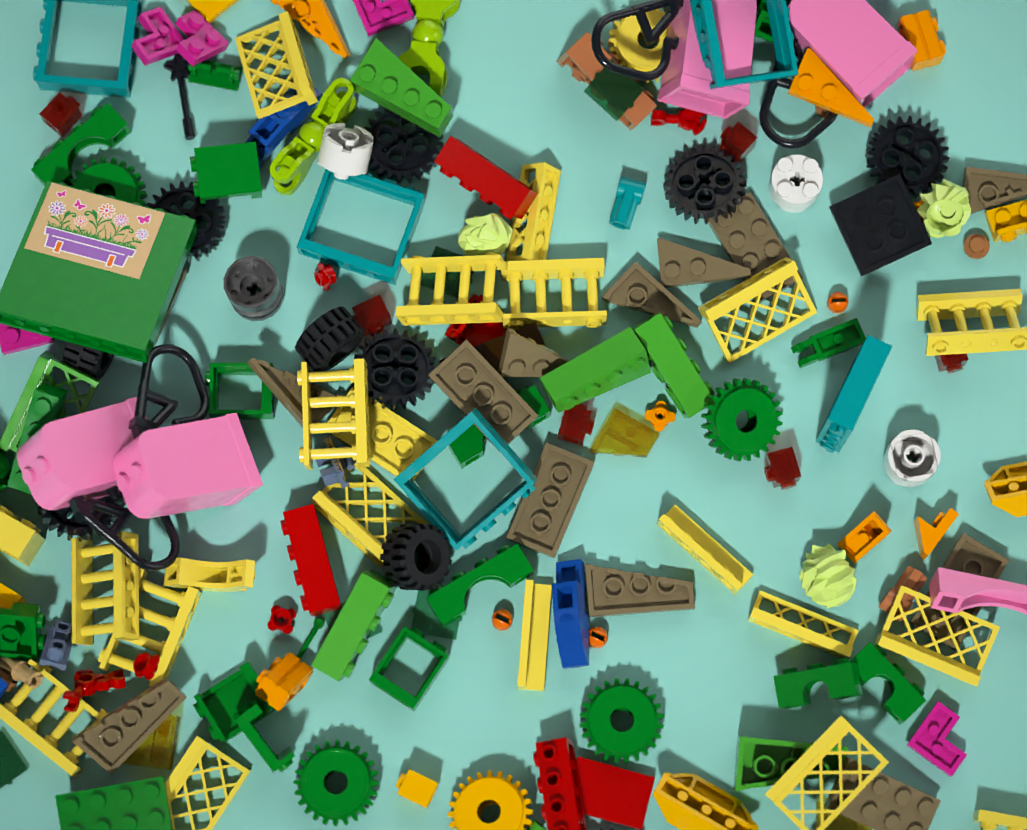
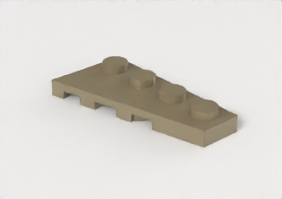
(626, 593)
(127, 727)

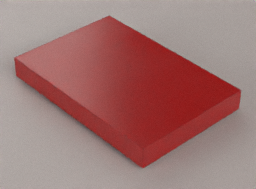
(614, 793)

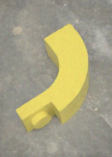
(210, 576)

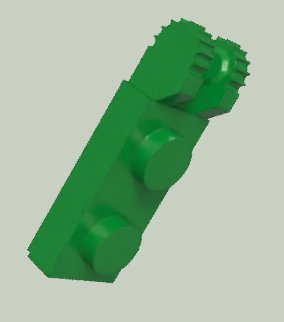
(831, 342)

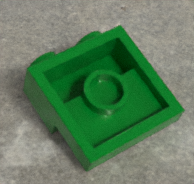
(22, 631)

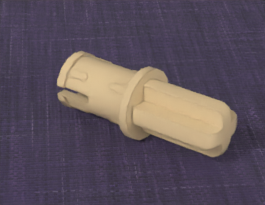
(21, 671)

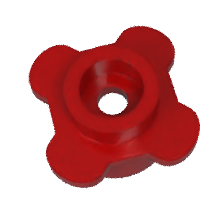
(324, 276)
(277, 613)
(146, 665)

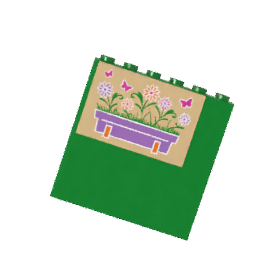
(96, 271)

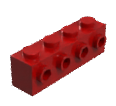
(486, 178)
(311, 559)
(559, 784)

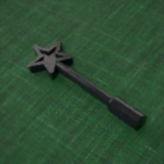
(178, 71)

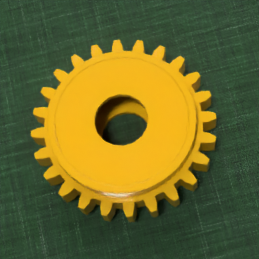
(486, 792)

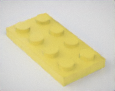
(392, 438)

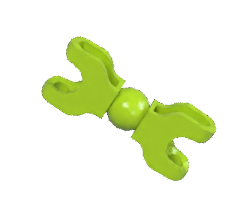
(427, 36)
(301, 152)

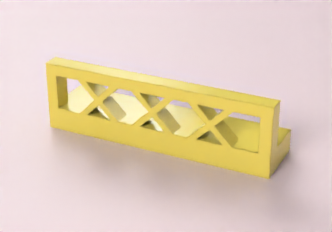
(539, 215)
(704, 549)
(803, 633)
(534, 636)

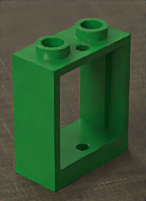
(212, 381)
(395, 691)

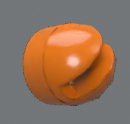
(837, 307)
(499, 624)
(595, 642)

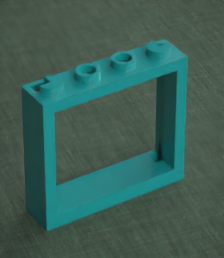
(710, 50)
(118, 88)
(349, 261)
(853, 394)
(485, 522)

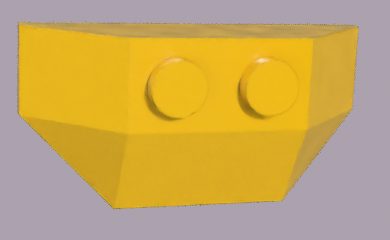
(1009, 488)
(698, 805)

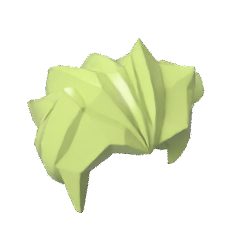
(945, 209)
(485, 235)
(827, 576)

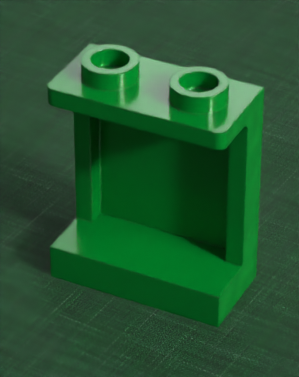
(226, 171)
(227, 699)
(243, 719)

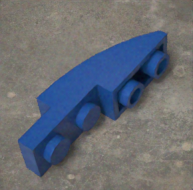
(272, 129)
(570, 615)

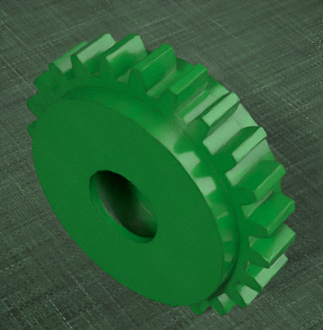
(112, 177)
(760, 424)
(614, 742)
(314, 777)

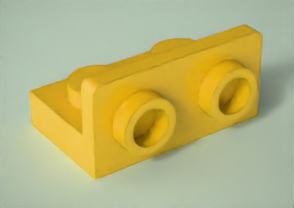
(1007, 221)

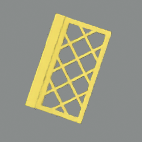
(297, 64)
(750, 289)
(350, 526)
(929, 657)
(809, 761)
(184, 770)

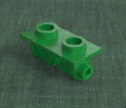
(216, 75)

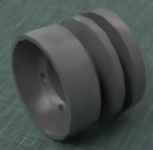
(247, 277)

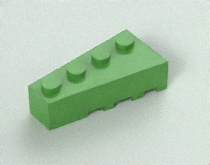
(396, 87)
(673, 365)
(597, 371)
(354, 624)
(766, 760)

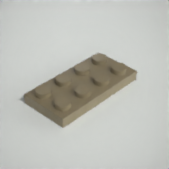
(750, 240)
(475, 384)
(549, 508)
(966, 557)
(883, 802)

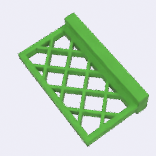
(42, 373)

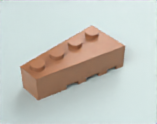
(585, 66)

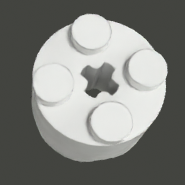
(345, 150)
(805, 173)
(922, 448)

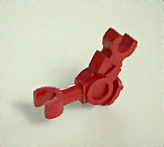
(685, 119)
(87, 683)

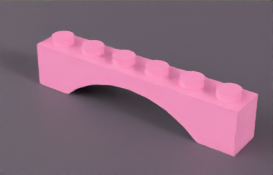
(959, 591)

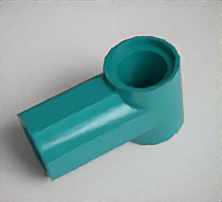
(628, 198)

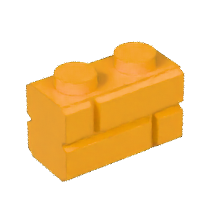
(921, 32)
(283, 681)

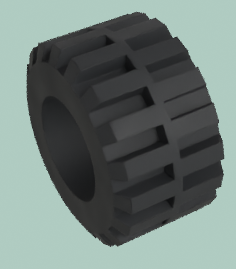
(329, 339)
(87, 359)
(432, 556)

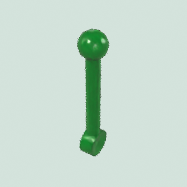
(318, 624)

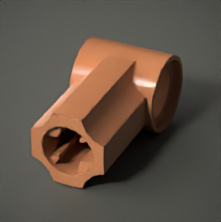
(911, 579)

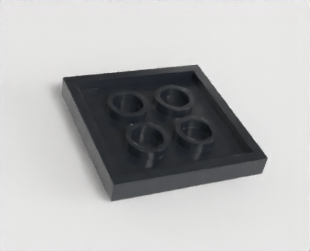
(880, 225)

